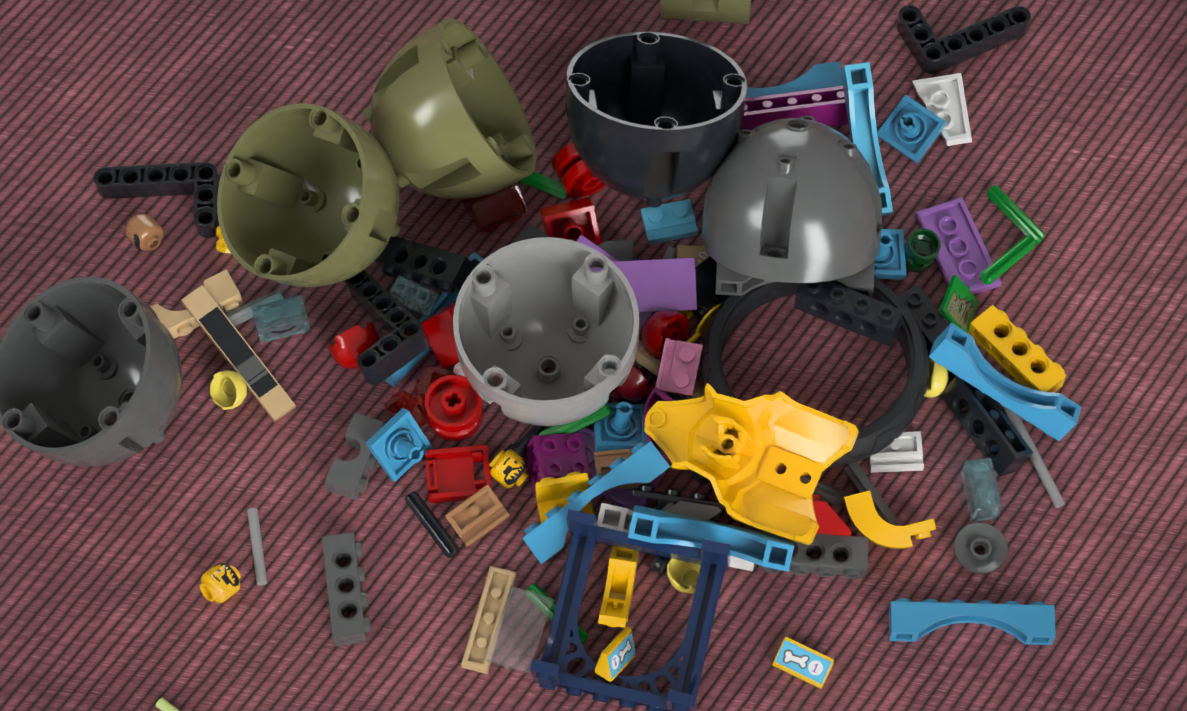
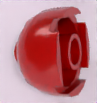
(661, 326)
(351, 344)

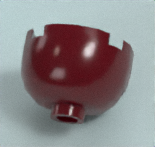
(635, 387)

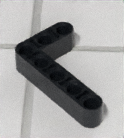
(960, 40)
(166, 186)
(405, 335)

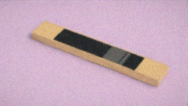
(238, 353)

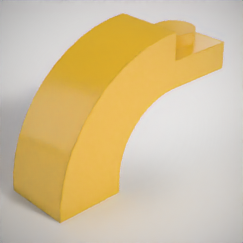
(619, 587)

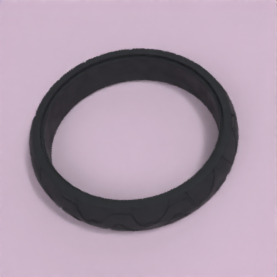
(870, 438)

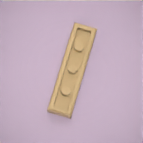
(487, 618)

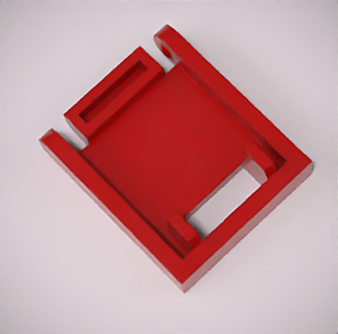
(452, 473)

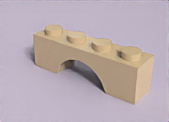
(219, 287)

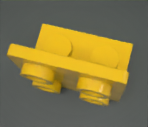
(554, 492)

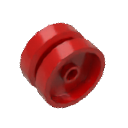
(574, 173)
(453, 408)

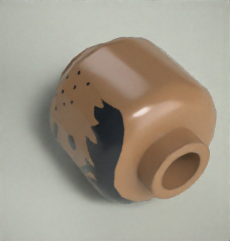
(143, 231)

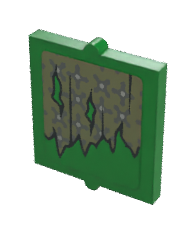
(959, 304)

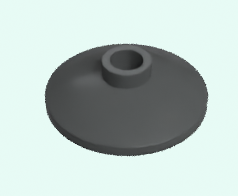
(984, 537)

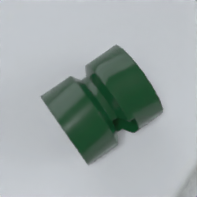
(921, 250)

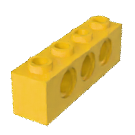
(1001, 350)

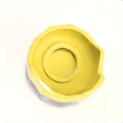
(937, 379)
(228, 389)
(683, 575)

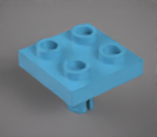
(911, 129)
(891, 257)
(621, 428)
(398, 444)

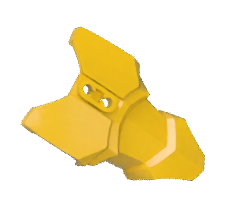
(743, 447)

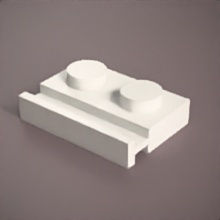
(901, 455)

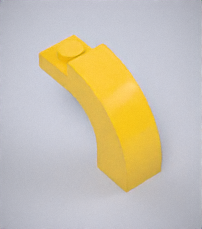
(870, 525)

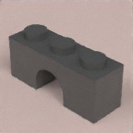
(350, 477)

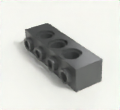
(826, 546)
(336, 549)

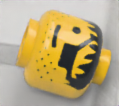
(509, 468)
(220, 583)

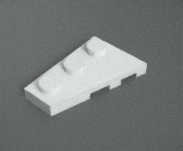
(947, 100)

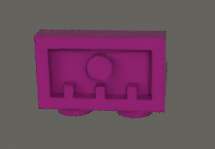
(556, 456)

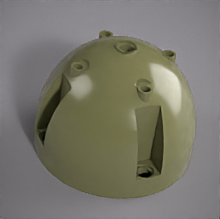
(450, 116)
(307, 197)

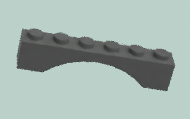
(733, 283)

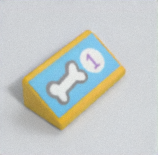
(616, 655)
(803, 662)

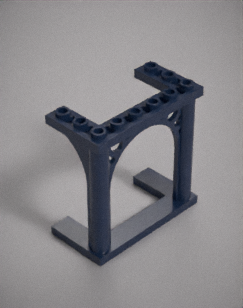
(552, 667)

